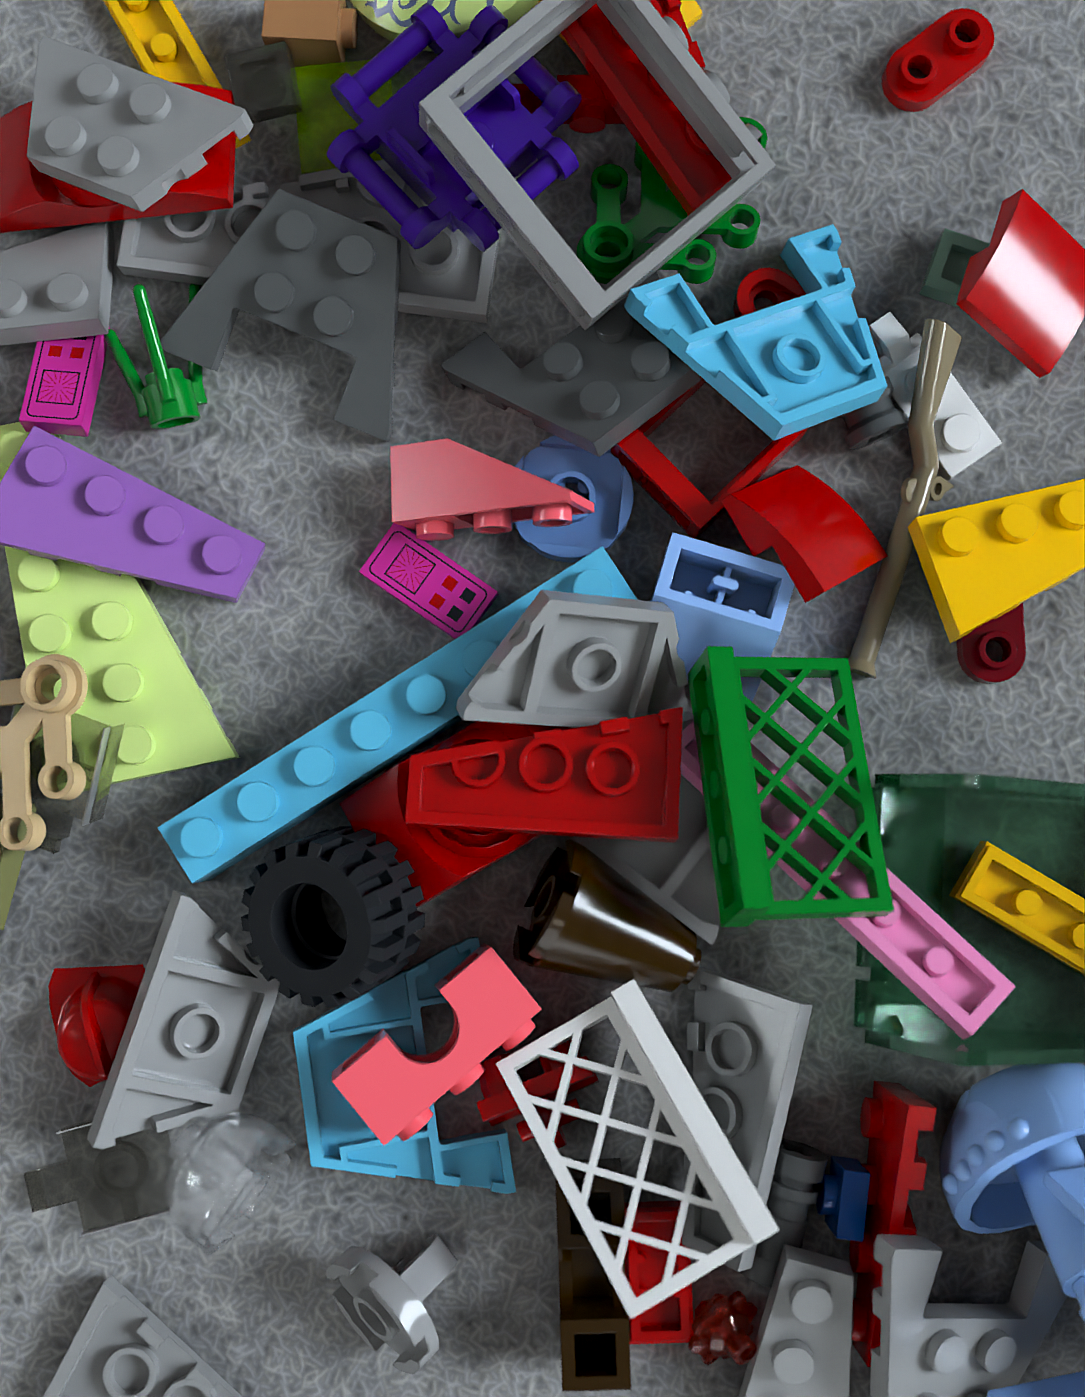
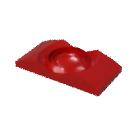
(41, 201)
(436, 854)

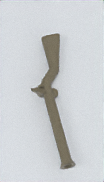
(934, 367)

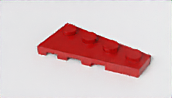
(645, 108)

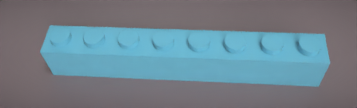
(357, 739)

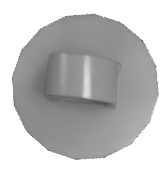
(386, 1301)

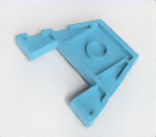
(782, 362)
(337, 1132)

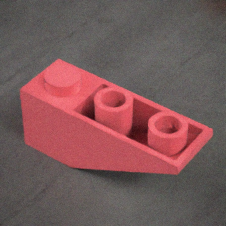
(455, 487)

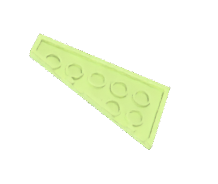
(124, 650)

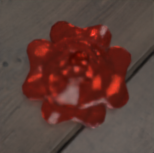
(724, 1329)

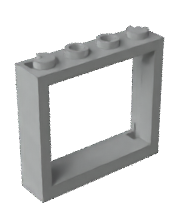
(695, 93)

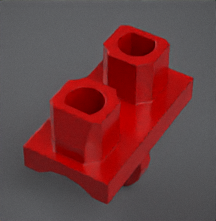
(501, 1106)

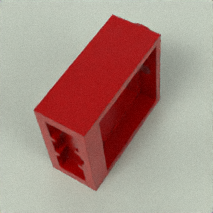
(672, 489)

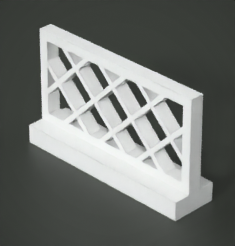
(689, 1120)

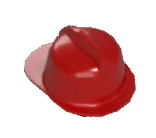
(91, 1015)

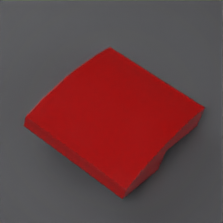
(1027, 284)
(807, 526)

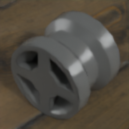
(874, 421)

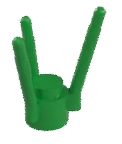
(168, 396)

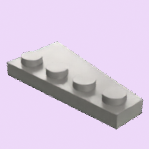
(746, 1070)

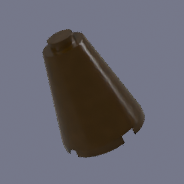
(602, 926)

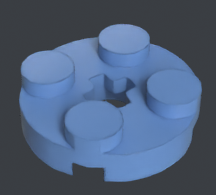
(597, 478)

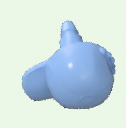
(1001, 1147)

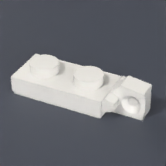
(959, 427)

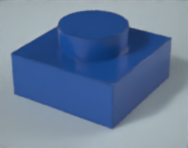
(844, 1198)

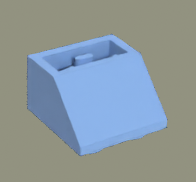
(722, 600)

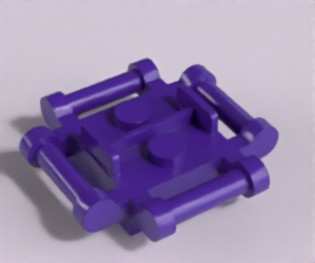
(498, 118)

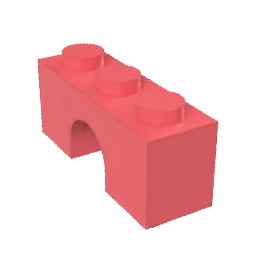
(397, 1087)

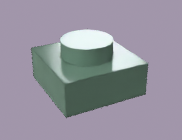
(949, 265)

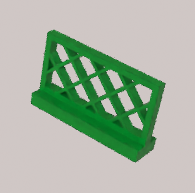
(732, 797)

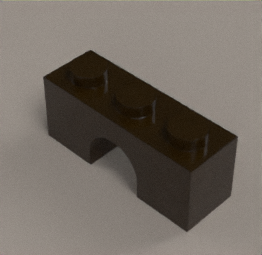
(591, 1313)

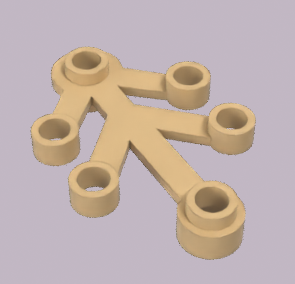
(54, 714)

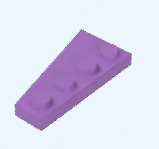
(93, 514)

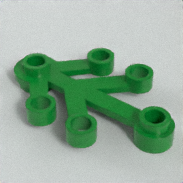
(657, 214)

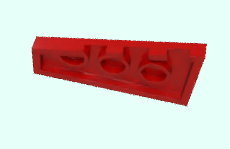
(572, 782)
(895, 1167)

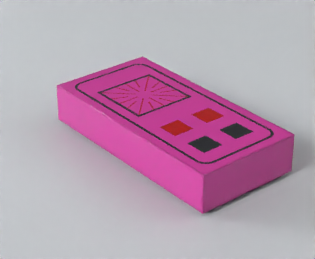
(64, 385)
(428, 582)

